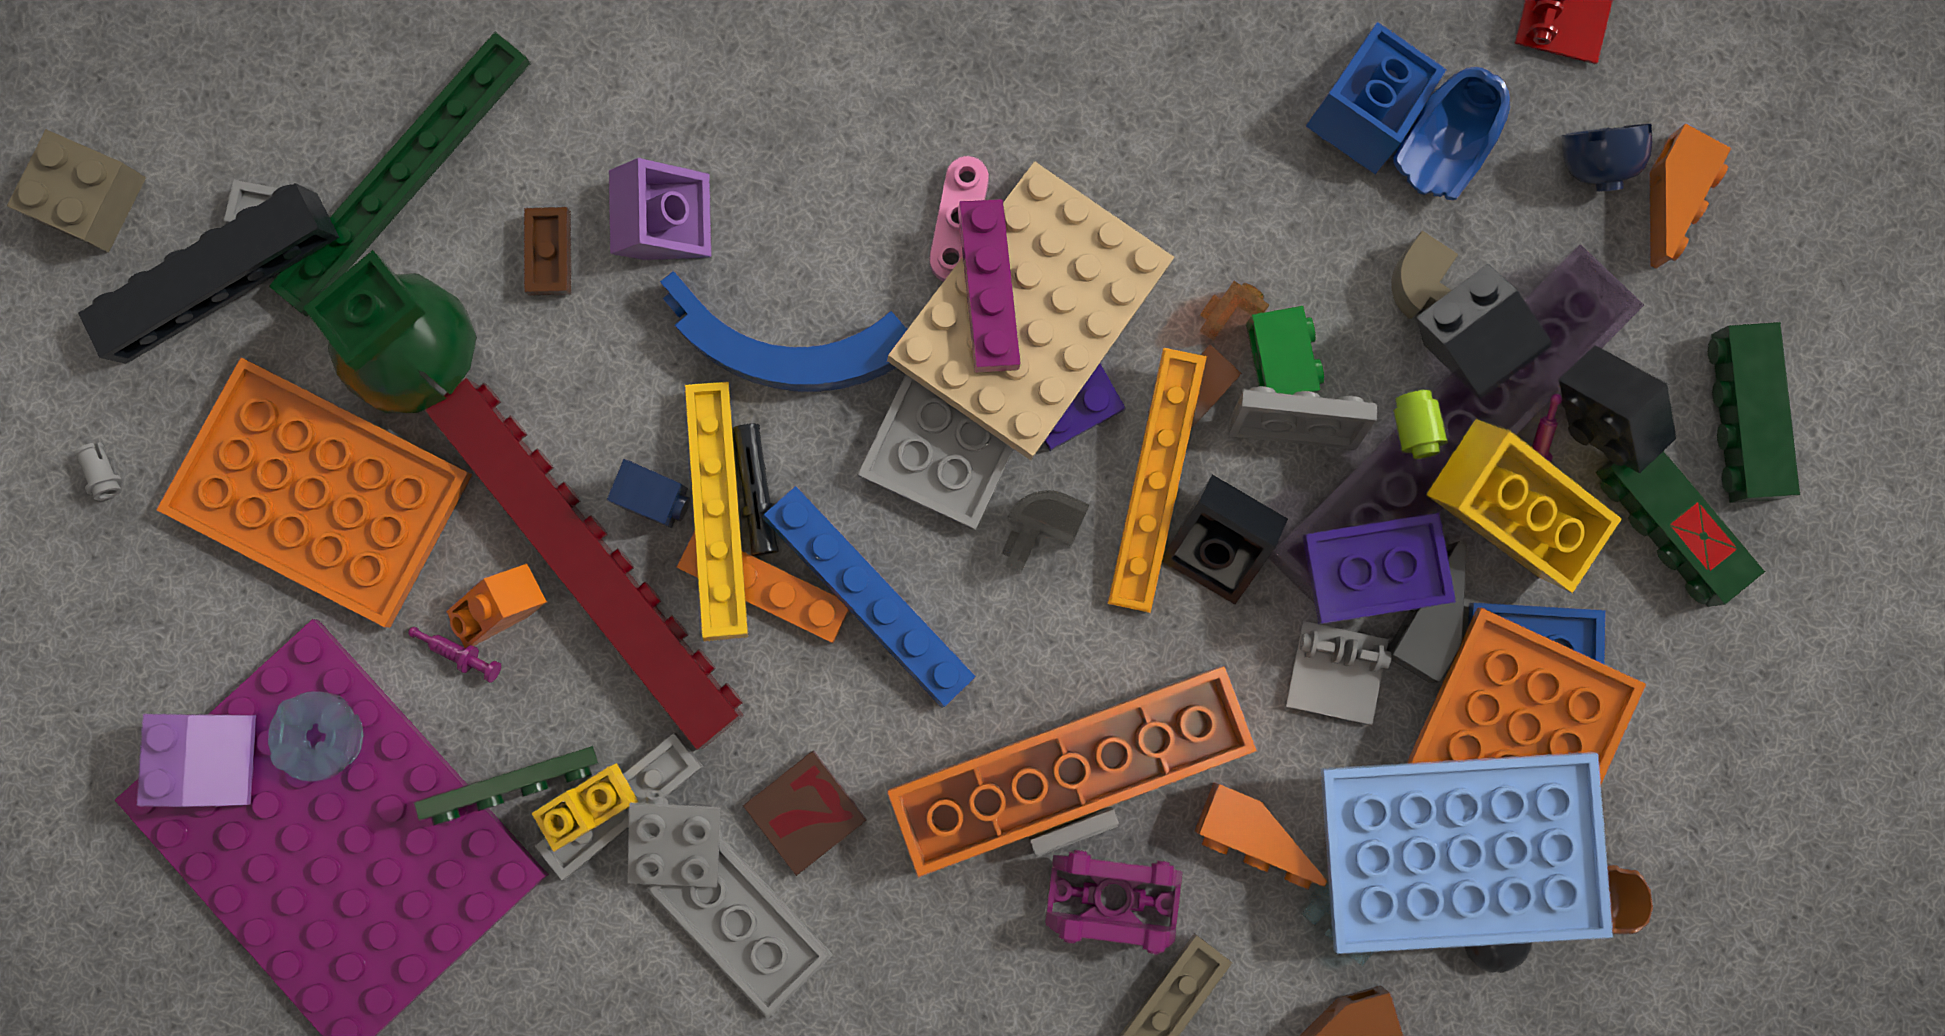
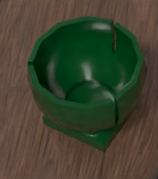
(390, 329)

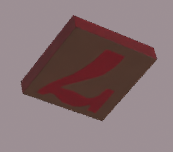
(804, 812)

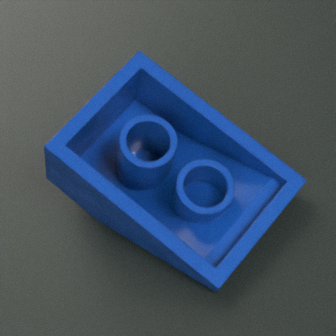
(1376, 98)

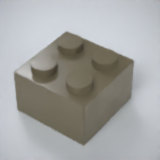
(76, 190)

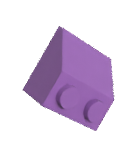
(659, 211)
(196, 760)

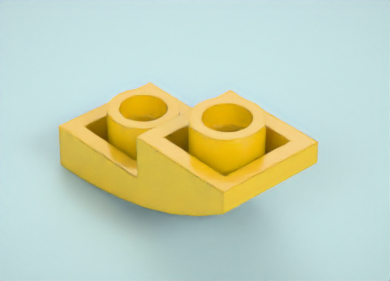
(584, 807)

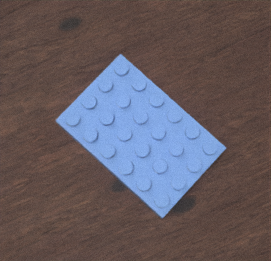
(1466, 852)

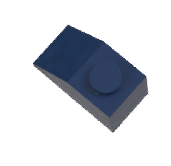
(649, 494)

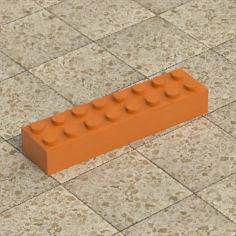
(1071, 770)

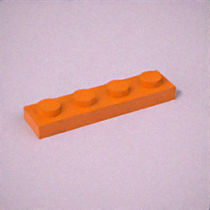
(782, 595)

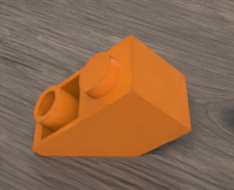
(495, 605)

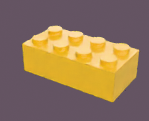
(1524, 505)

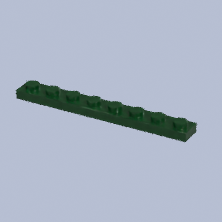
(405, 169)

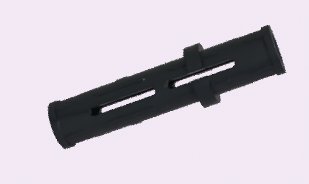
(749, 442)

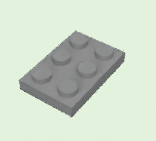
(1302, 418)

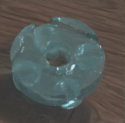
(288, 736)

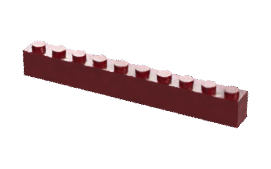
(586, 564)

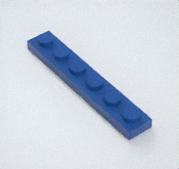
(868, 597)

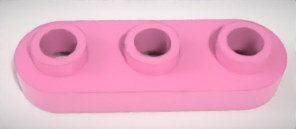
(947, 233)

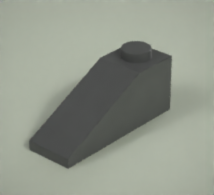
(1433, 633)

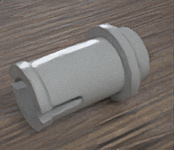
(98, 472)

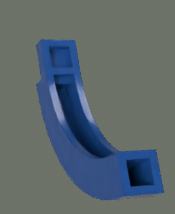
(783, 367)

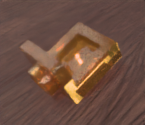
(1220, 309)

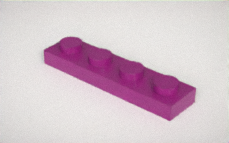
(989, 286)

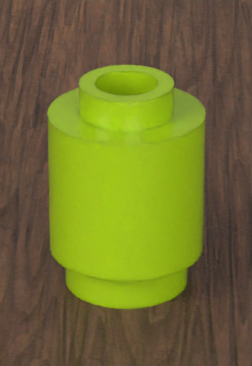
(1419, 424)

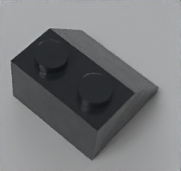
(1483, 331)
(1224, 539)

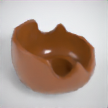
(1629, 900)

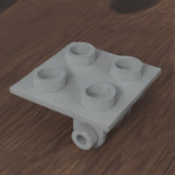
(1337, 672)
(673, 843)

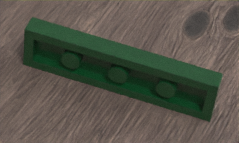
(491, 791)

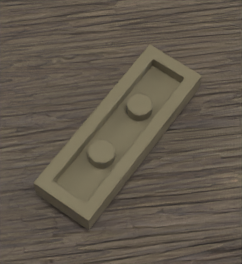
(1179, 991)

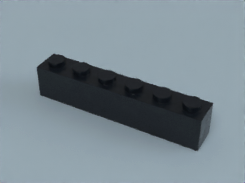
(208, 274)

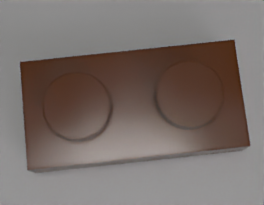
(547, 251)

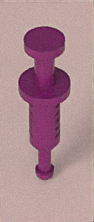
(1546, 430)
(464, 657)

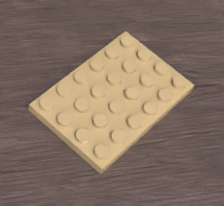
(1074, 292)

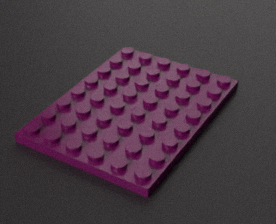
(338, 875)

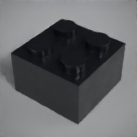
(1617, 409)

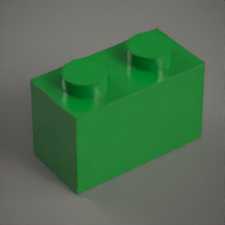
(1284, 351)

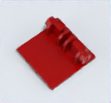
(1565, 27)

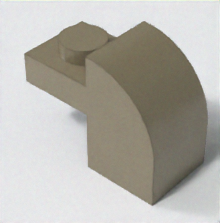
(1419, 274)

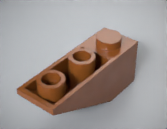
(1358, 1014)

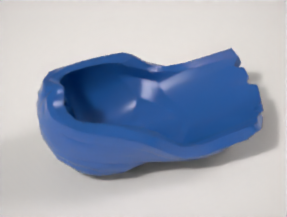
(1454, 133)

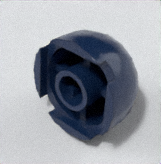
(1608, 154)

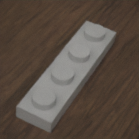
(660, 770)

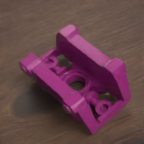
(1120, 923)

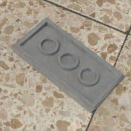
(746, 931)

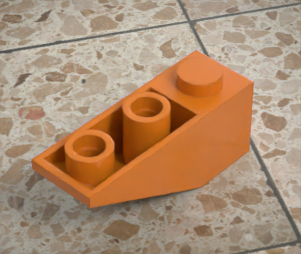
(1678, 186)
(1249, 827)

